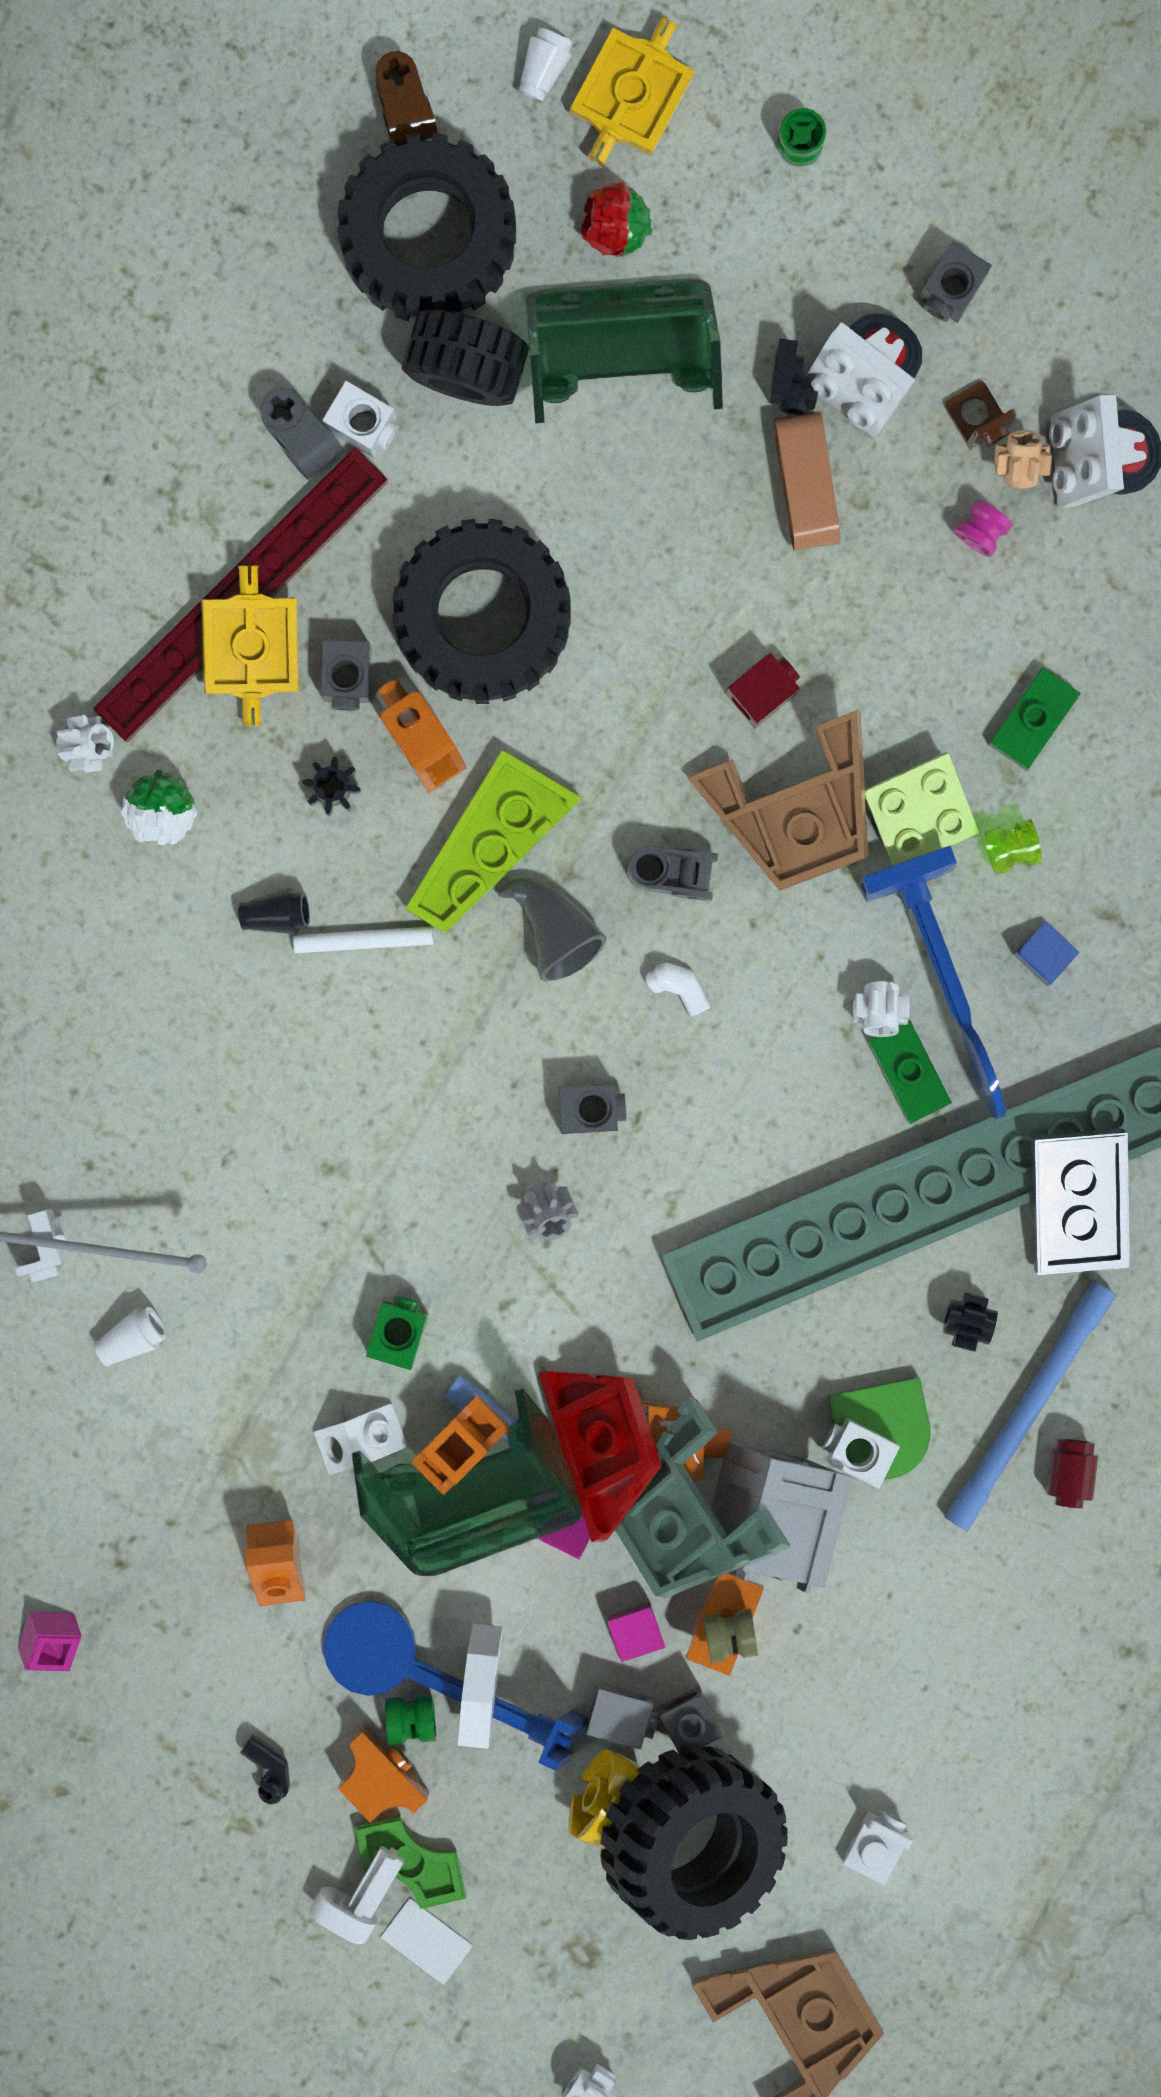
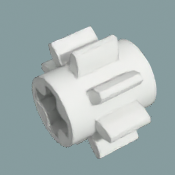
(85, 743)
(881, 1009)
(594, 2084)

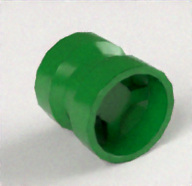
(806, 129)
(410, 1720)

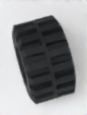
(465, 357)

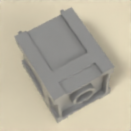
(801, 1498)

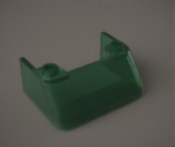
(622, 334)
(490, 1510)

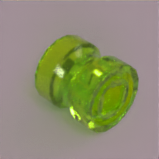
(1013, 847)

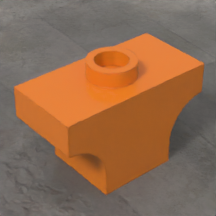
(461, 1444)
(274, 1562)
(723, 1597)
(380, 1778)

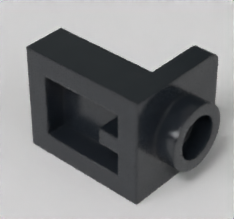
(789, 370)

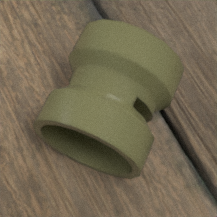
(730, 1635)

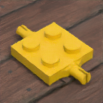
(632, 91)
(250, 645)

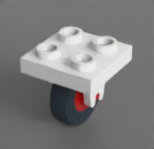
(867, 369)
(1101, 451)

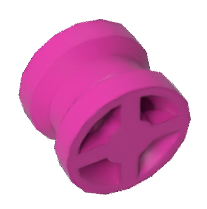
(983, 528)

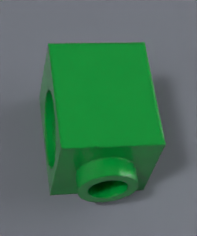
(385, 1350)

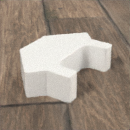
(480, 1686)

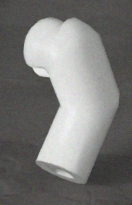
(681, 982)

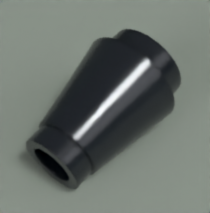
(277, 913)

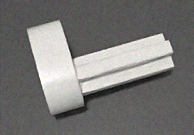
(355, 1916)

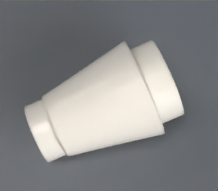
(544, 63)
(132, 1336)

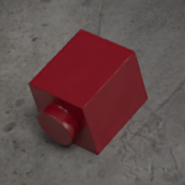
(764, 689)

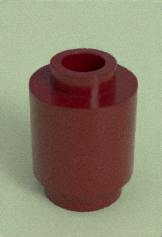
(1072, 1472)

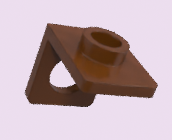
(989, 431)

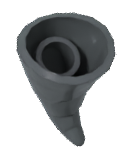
(562, 931)

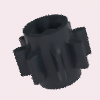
(323, 776)
(970, 1322)

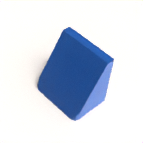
(1046, 953)

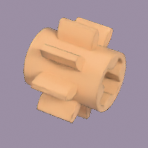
(1023, 459)

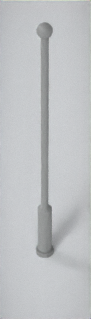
(196, 1263)

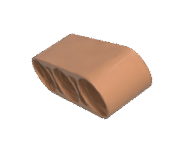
(806, 480)

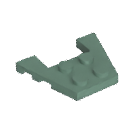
(675, 1530)

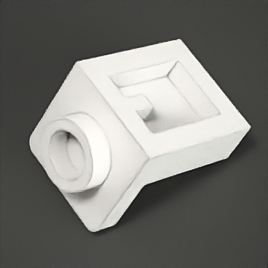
(877, 1846)

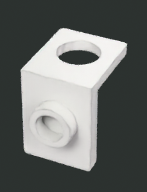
(372, 1433)

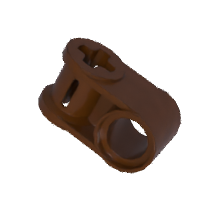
(404, 106)

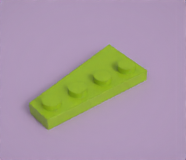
(495, 832)

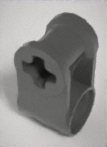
(303, 438)
(676, 872)

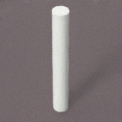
(363, 939)

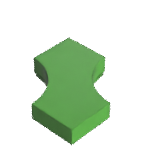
(428, 1872)

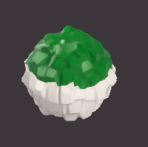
(159, 809)

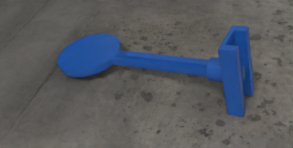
(910, 880)
(375, 1649)

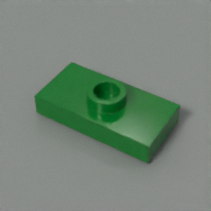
(1034, 719)
(910, 1073)

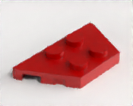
(603, 1443)

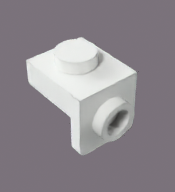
(45, 1225)

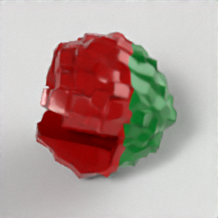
(616, 220)

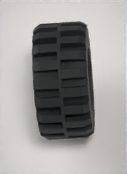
(420, 168)
(480, 548)
(730, 1869)

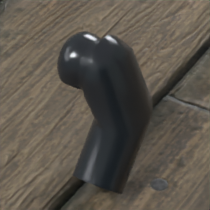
(273, 1769)

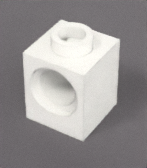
(352, 401)
(875, 1466)

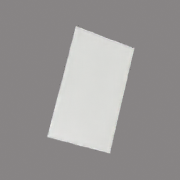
(426, 1941)

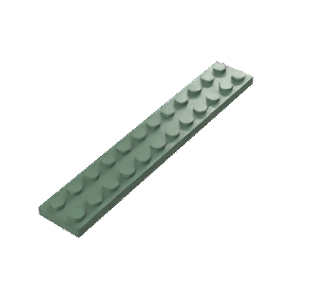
(903, 1200)

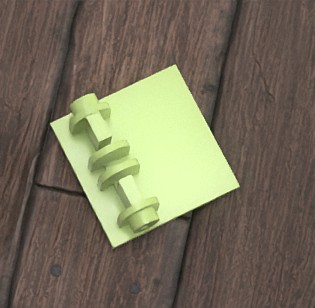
(921, 810)

